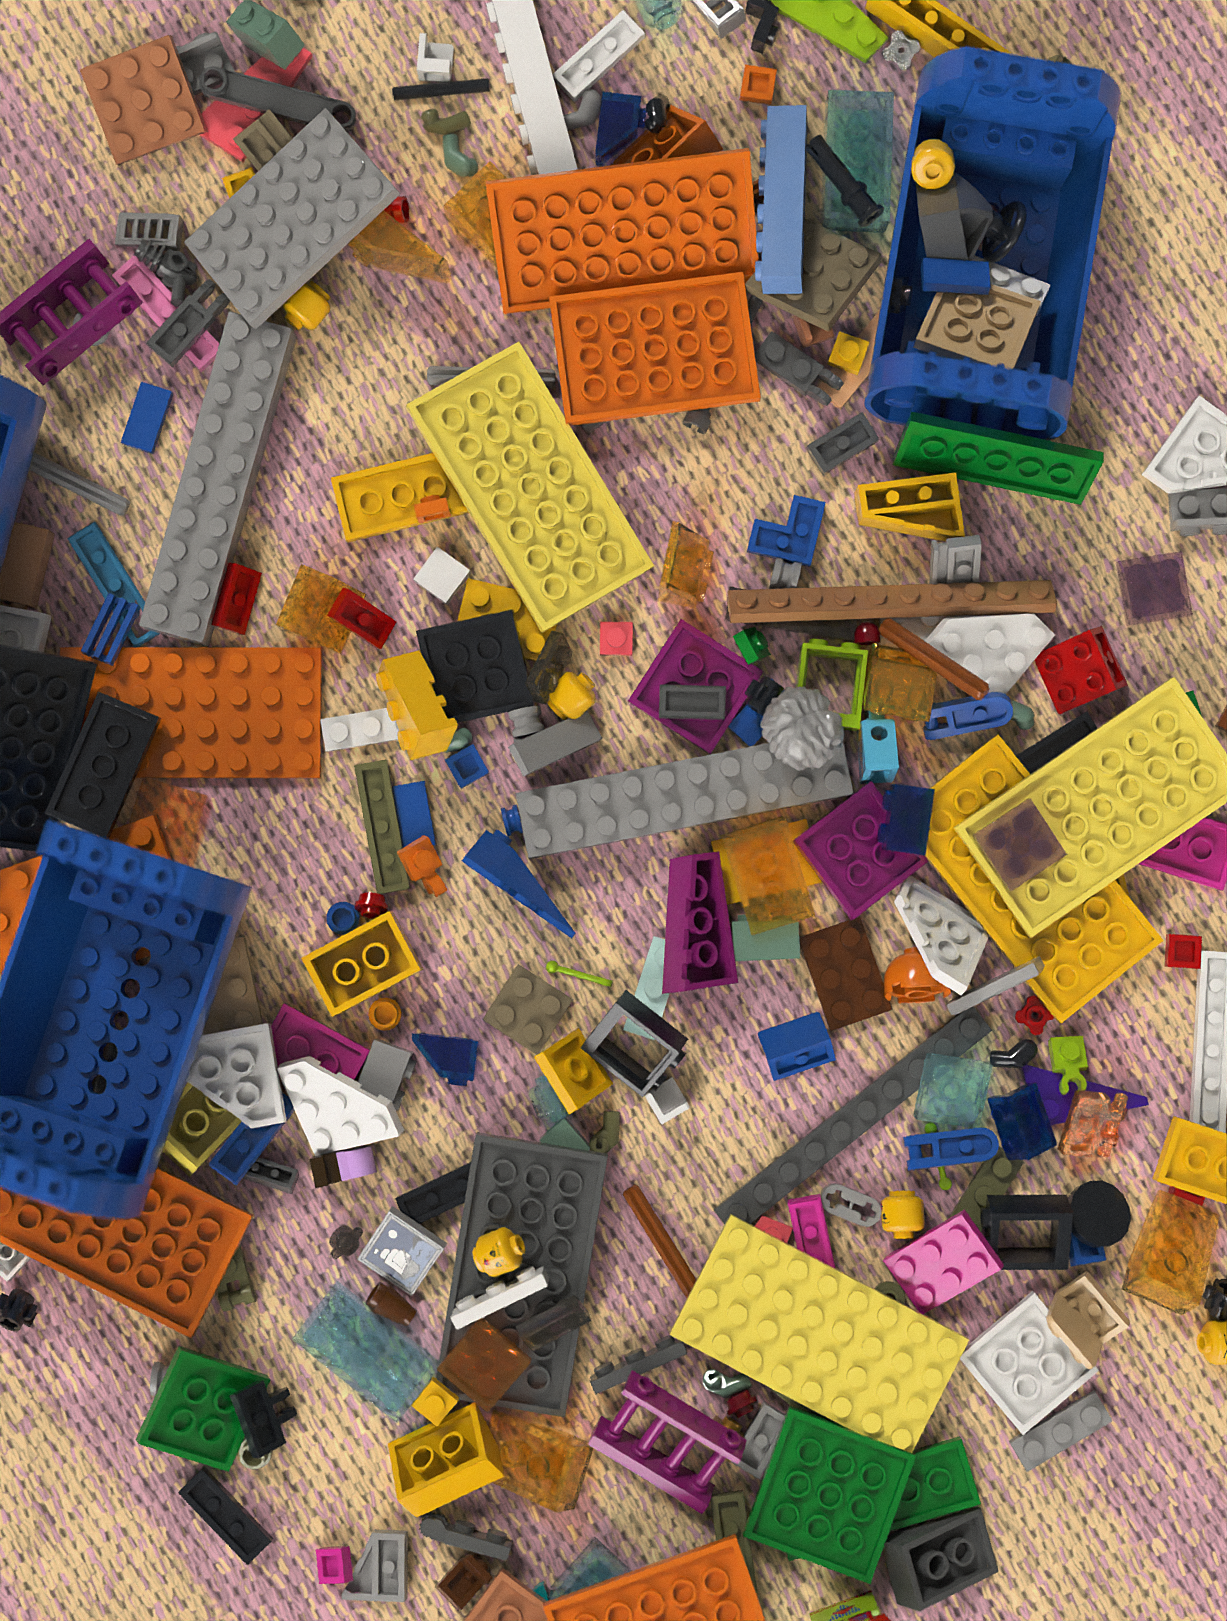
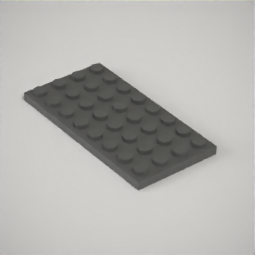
(553, 1203)

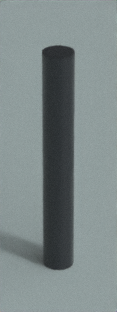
(440, 89)

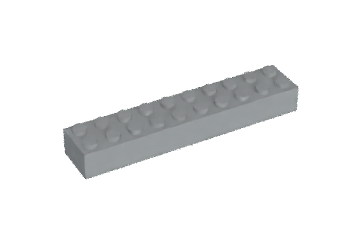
(218, 479)
(672, 798)

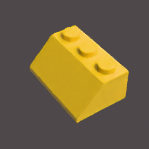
(444, 1461)

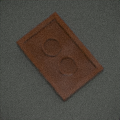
(844, 973)

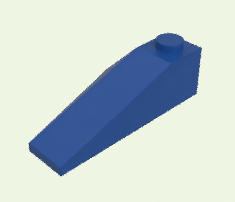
(504, 868)

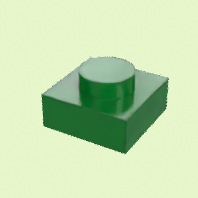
(752, 645)

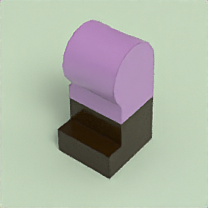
(342, 1165)

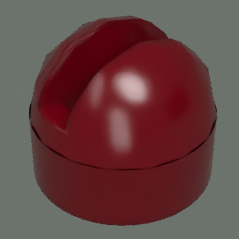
(867, 633)

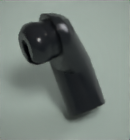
(657, 113)
(1016, 1057)

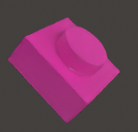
(334, 1565)

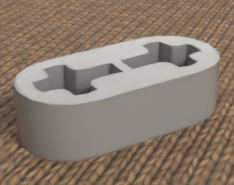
(847, 1212)

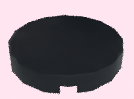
(1099, 1214)

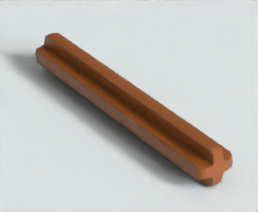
(934, 659)
(660, 1238)

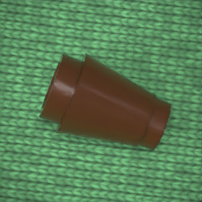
(390, 1304)

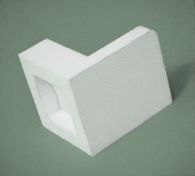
(434, 60)
(667, 1101)

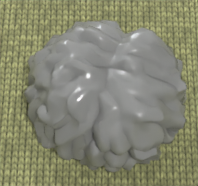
(802, 728)

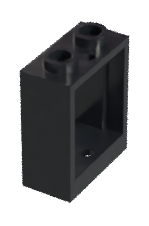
(621, 1063)
(1030, 1208)

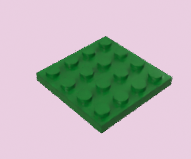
(829, 1495)

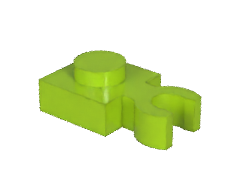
(1068, 1057)

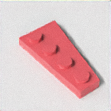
(227, 120)

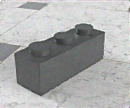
(273, 1175)

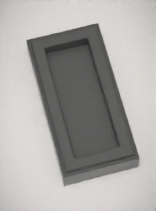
(692, 702)

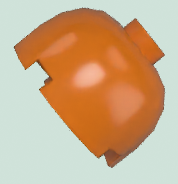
(911, 980)

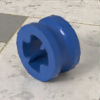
(511, 820)

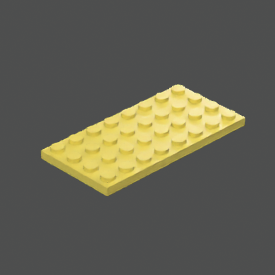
(529, 486)
(1111, 801)
(818, 1336)

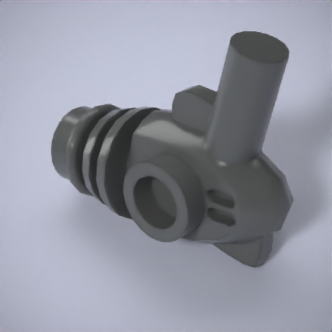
(171, 268)

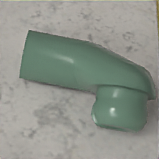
(1022, 715)

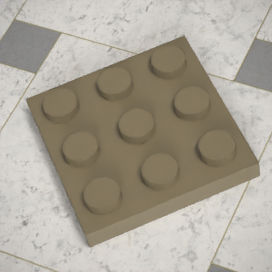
(832, 277)

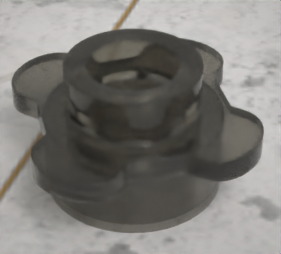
(910, 46)
(345, 1241)

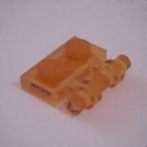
(1085, 1122)

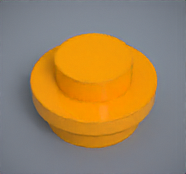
(385, 1014)

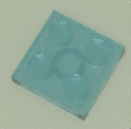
(952, 1090)

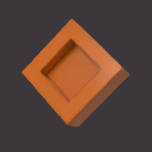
(758, 84)
(432, 508)

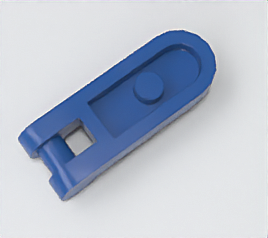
(968, 715)
(951, 1148)

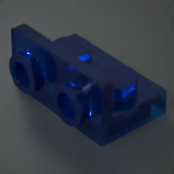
(906, 819)
(1022, 1122)

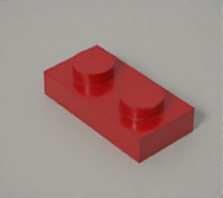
(236, 598)
(361, 618)

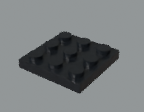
(477, 665)

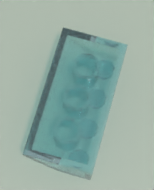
(366, 1351)

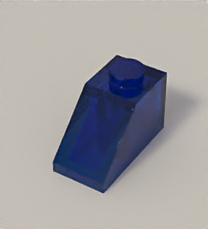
(618, 124)
(449, 1056)

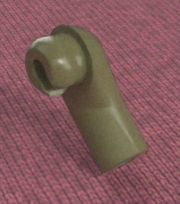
(447, 125)
(608, 1135)

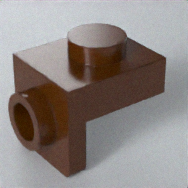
(464, 1580)

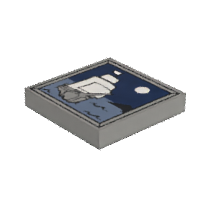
(402, 1251)

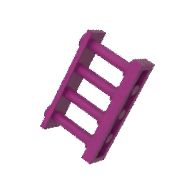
(50, 292)
(651, 1464)

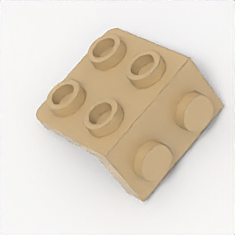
(1085, 1318)

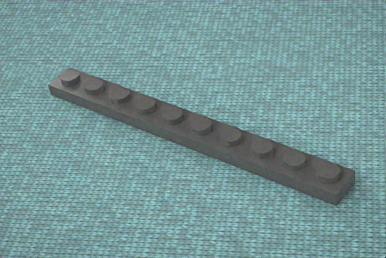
(850, 1120)

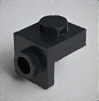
(766, 29)

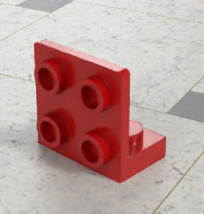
(1080, 670)

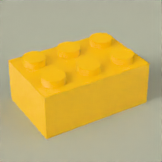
(362, 963)

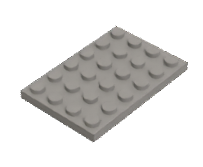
(291, 218)

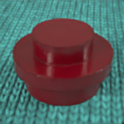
(741, 1404)

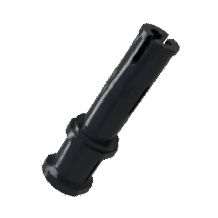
(852, 191)

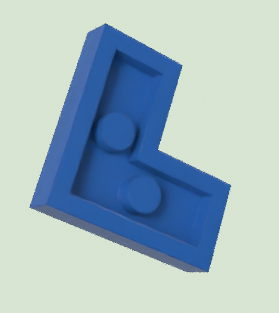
(796, 539)

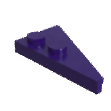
(1058, 1105)

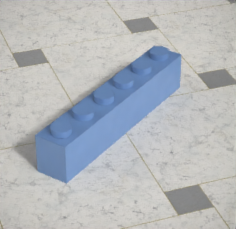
(783, 200)

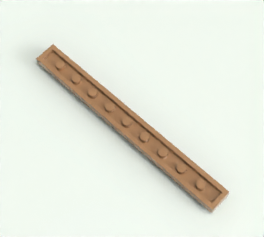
(891, 601)

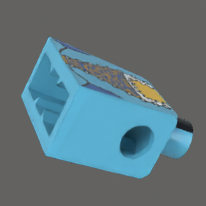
(877, 754)

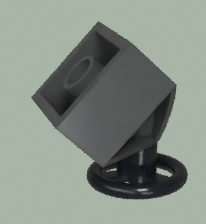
(959, 218)

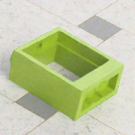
(847, 651)

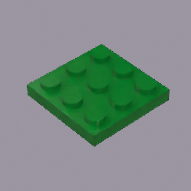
(195, 1411)

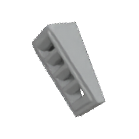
(725, 19)
(174, 222)

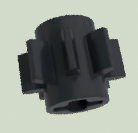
(762, 694)
(1216, 1299)
(17, 1310)

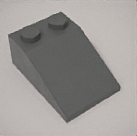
(938, 1558)

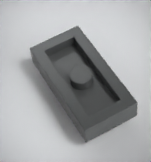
(842, 443)

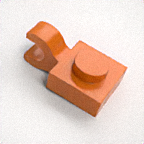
(420, 863)

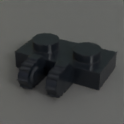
(259, 1418)

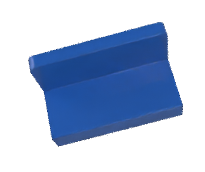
(796, 1046)

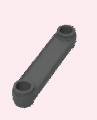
(265, 95)

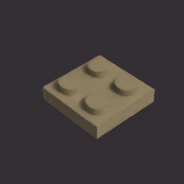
(527, 1009)

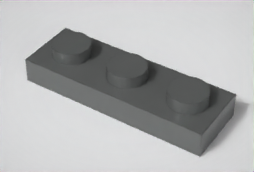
(608, 1376)

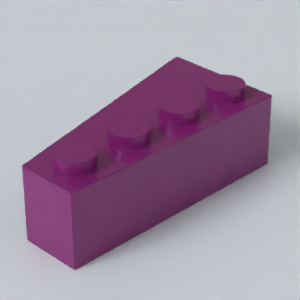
(697, 926)

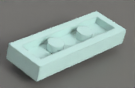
(650, 985)

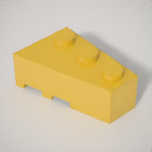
(913, 506)
(415, 706)

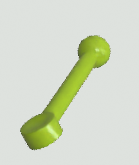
(553, 967)
(944, 1182)

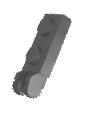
(187, 324)
(796, 368)
(465, 1537)

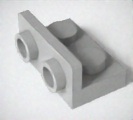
(202, 53)
(1198, 511)

